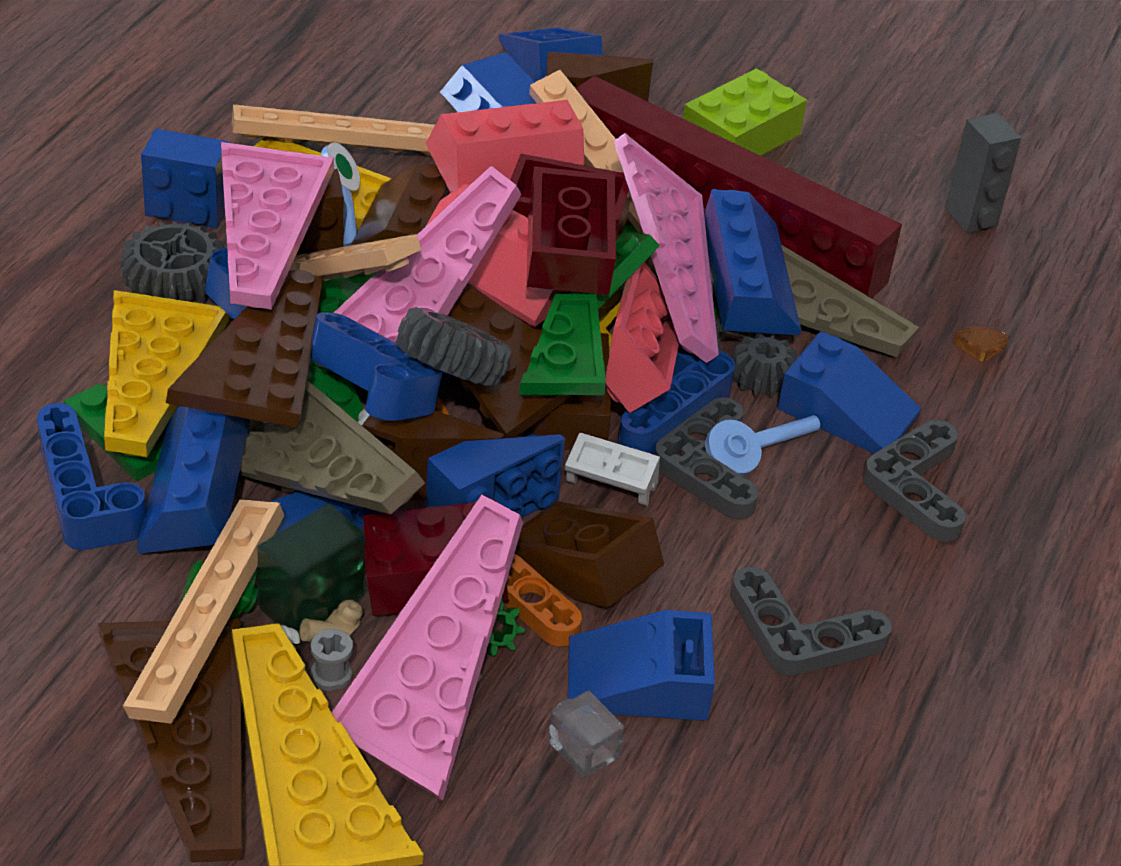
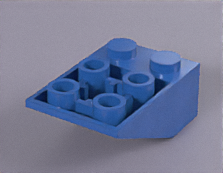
(514, 471)
(647, 665)

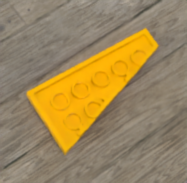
(149, 351)
(308, 775)

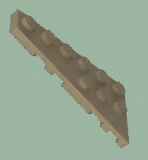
(842, 310)
(329, 458)

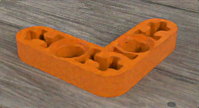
(538, 614)

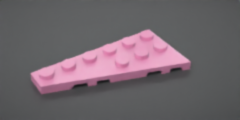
(267, 214)
(676, 221)
(449, 256)
(423, 674)

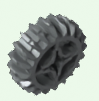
(169, 261)
(453, 346)

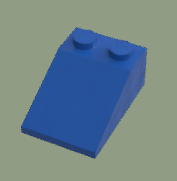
(531, 46)
(847, 394)

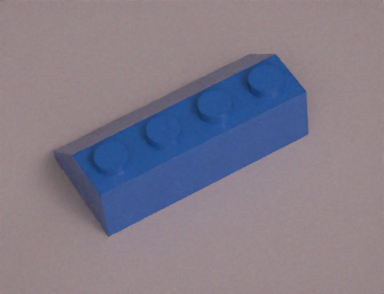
(489, 84)
(748, 266)
(193, 480)

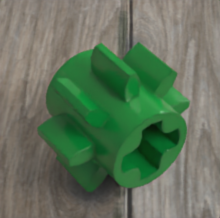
(508, 632)

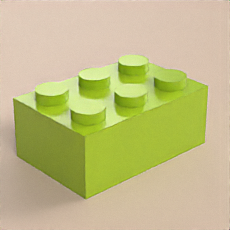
(750, 112)

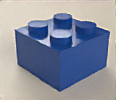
(183, 178)

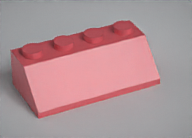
(475, 140)
(504, 269)
(641, 343)

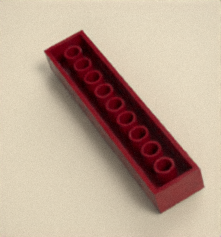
(810, 218)

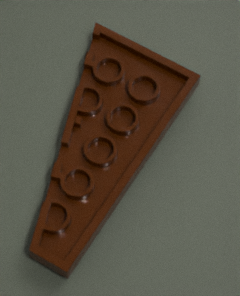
(259, 360)
(502, 402)
(201, 750)

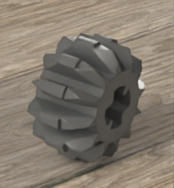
(762, 364)

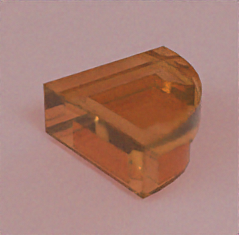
(981, 341)

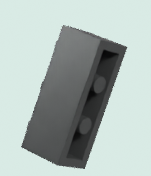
(982, 172)

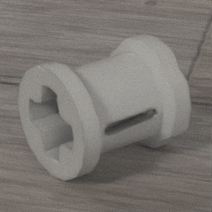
(331, 651)

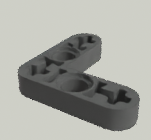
(730, 491)
(935, 514)
(803, 639)

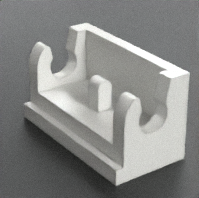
(613, 465)

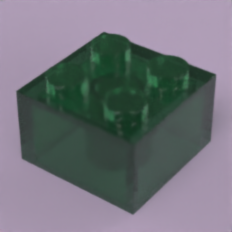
(311, 568)

